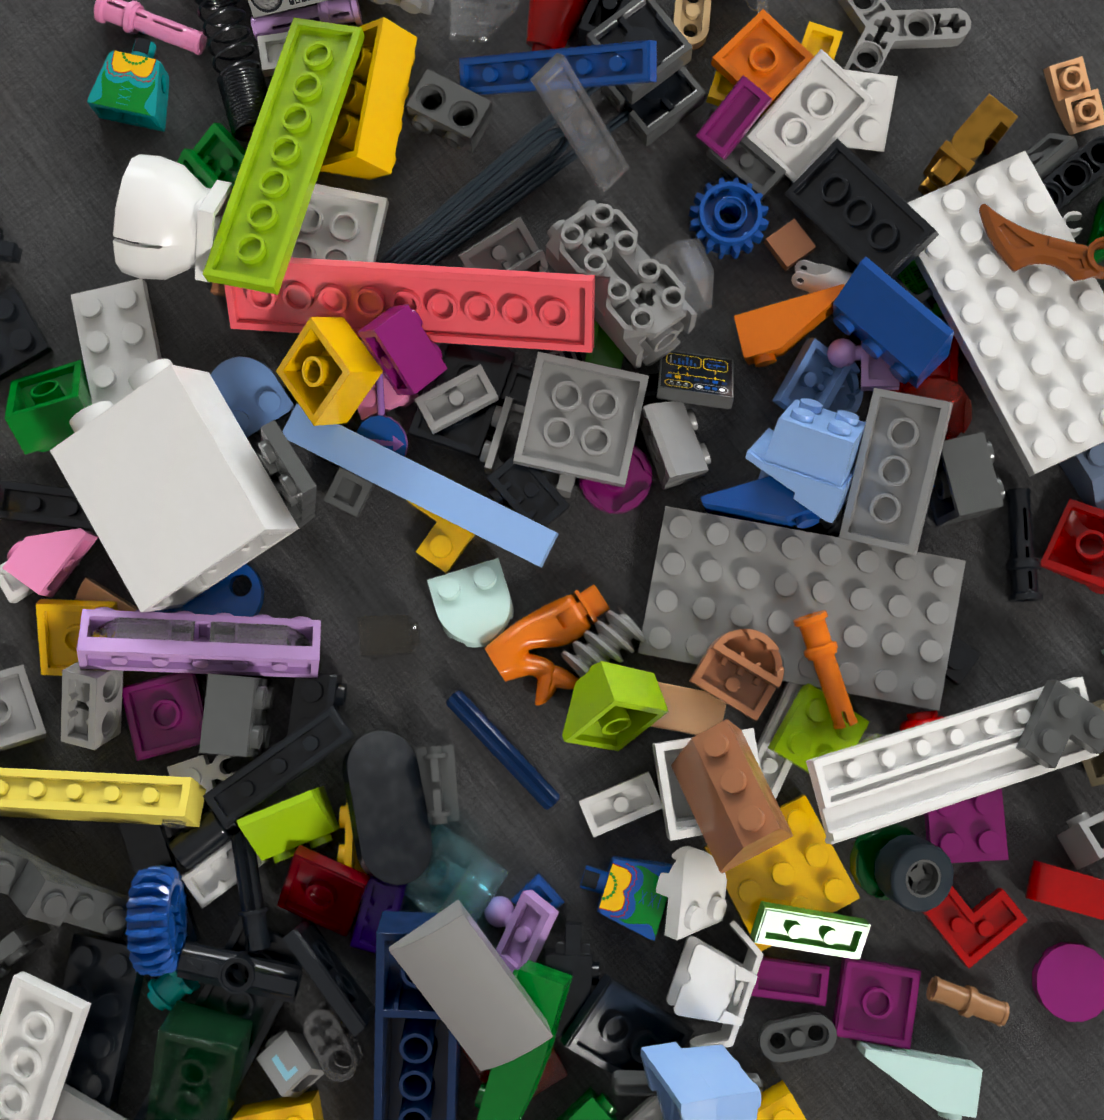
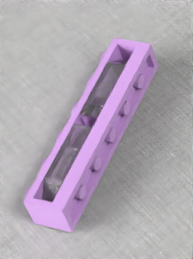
(199, 643)

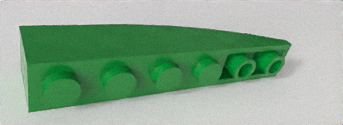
(515, 1082)

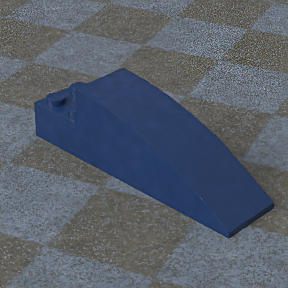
(412, 1057)

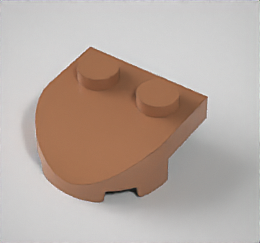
(741, 671)

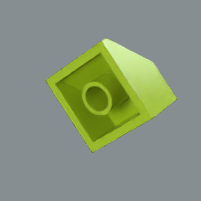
(612, 706)
(289, 824)

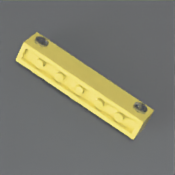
(101, 797)

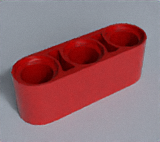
(1066, 889)

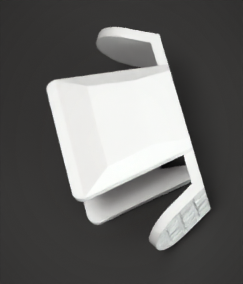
(710, 987)

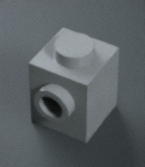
(1084, 839)

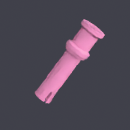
(136, 19)

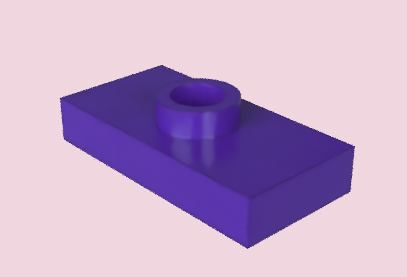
(375, 900)

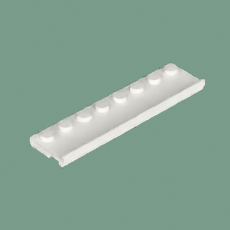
(930, 766)

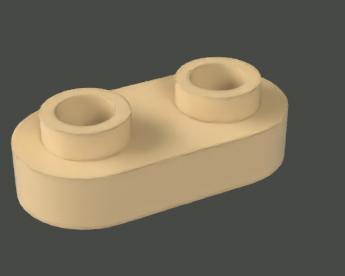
(693, 18)

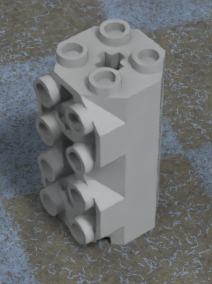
(635, 296)

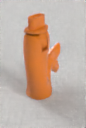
(546, 627)

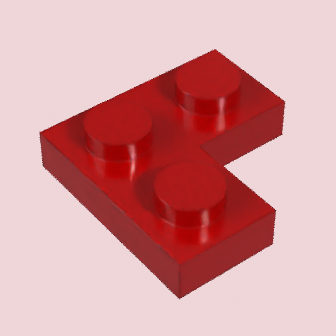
(975, 930)

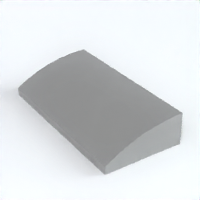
(471, 988)

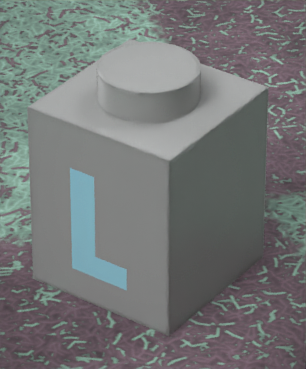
(290, 1063)

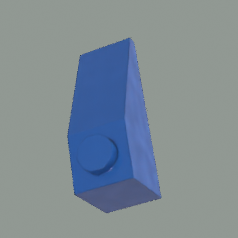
(760, 502)

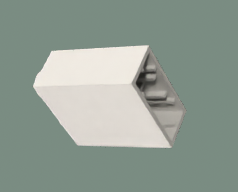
(171, 485)

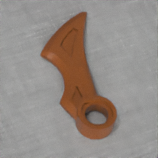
(1024, 247)

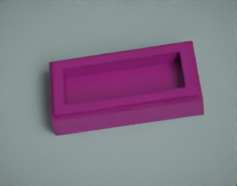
(734, 117)
(792, 980)

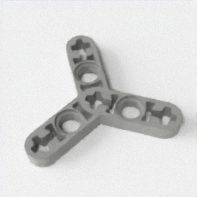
(898, 34)

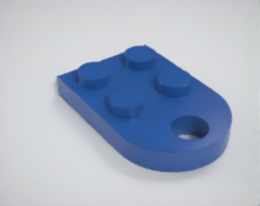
(222, 599)

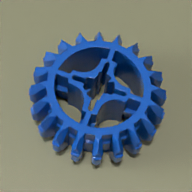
(156, 920)

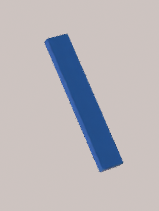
(593, 66)

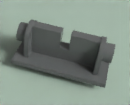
(439, 783)

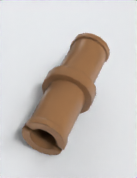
(968, 1001)

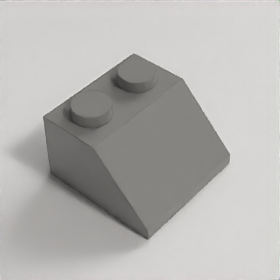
(673, 443)

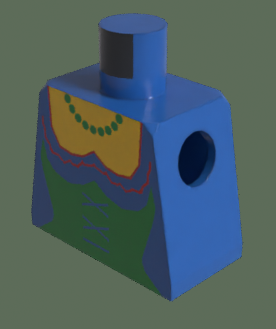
(629, 892)

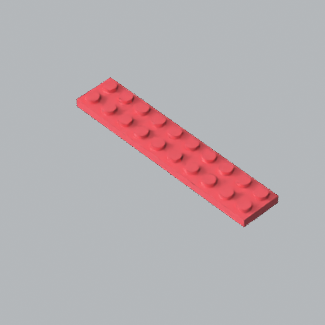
(453, 302)

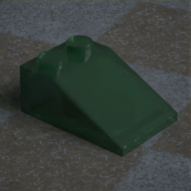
(197, 1064)

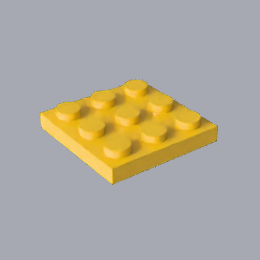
(792, 873)

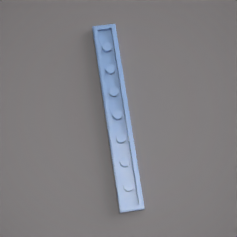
(423, 487)

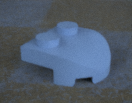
(819, 380)
(251, 392)

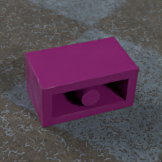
(403, 349)

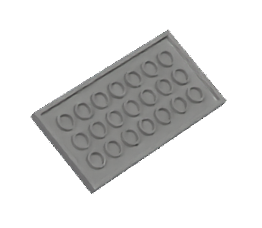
(882, 605)

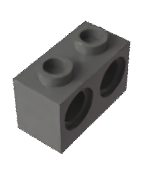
(456, 104)

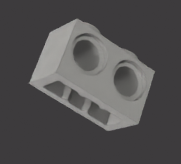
(90, 706)

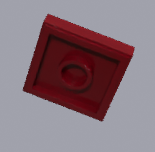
(323, 890)

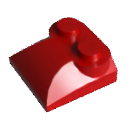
(1078, 546)

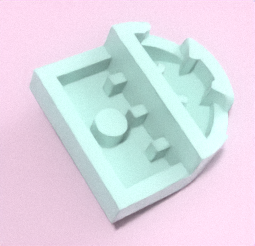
(473, 603)

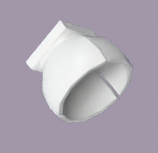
(168, 217)

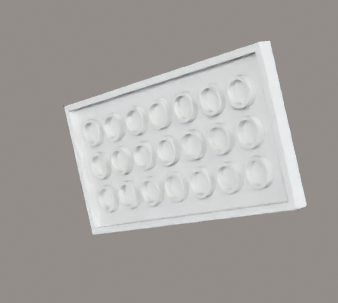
(1024, 332)

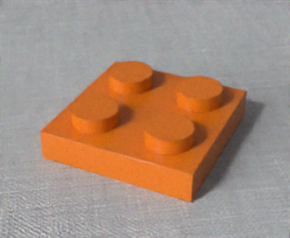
(764, 55)

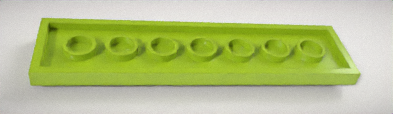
(284, 156)

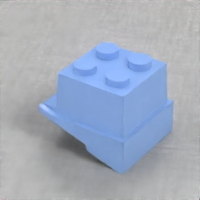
(811, 455)
(699, 1083)

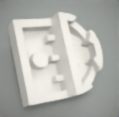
(693, 892)

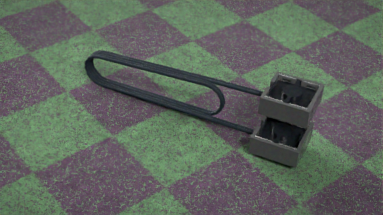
(648, 107)

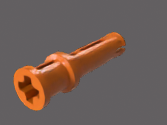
(822, 652)

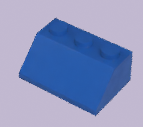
(892, 324)

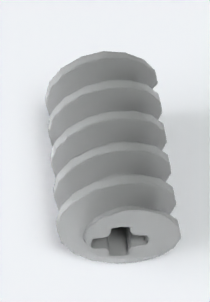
(605, 644)

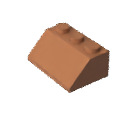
(729, 796)

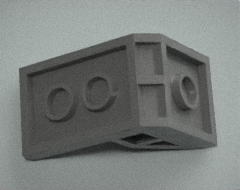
(287, 473)

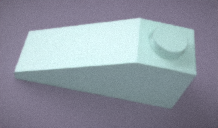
(941, 1081)

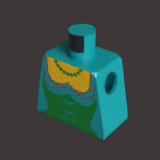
(132, 88)

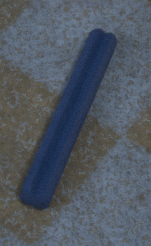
(503, 749)

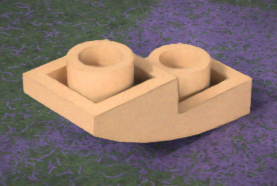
(1072, 96)

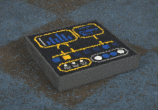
(696, 379)

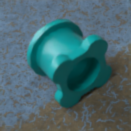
(169, 989)

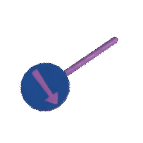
(382, 428)

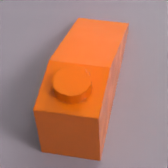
(780, 326)

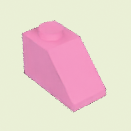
(48, 558)

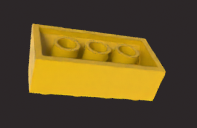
(374, 104)

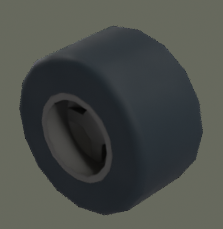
(914, 873)

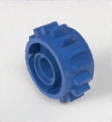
(733, 199)

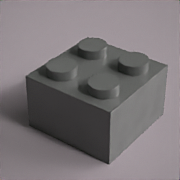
(966, 481)
(236, 715)

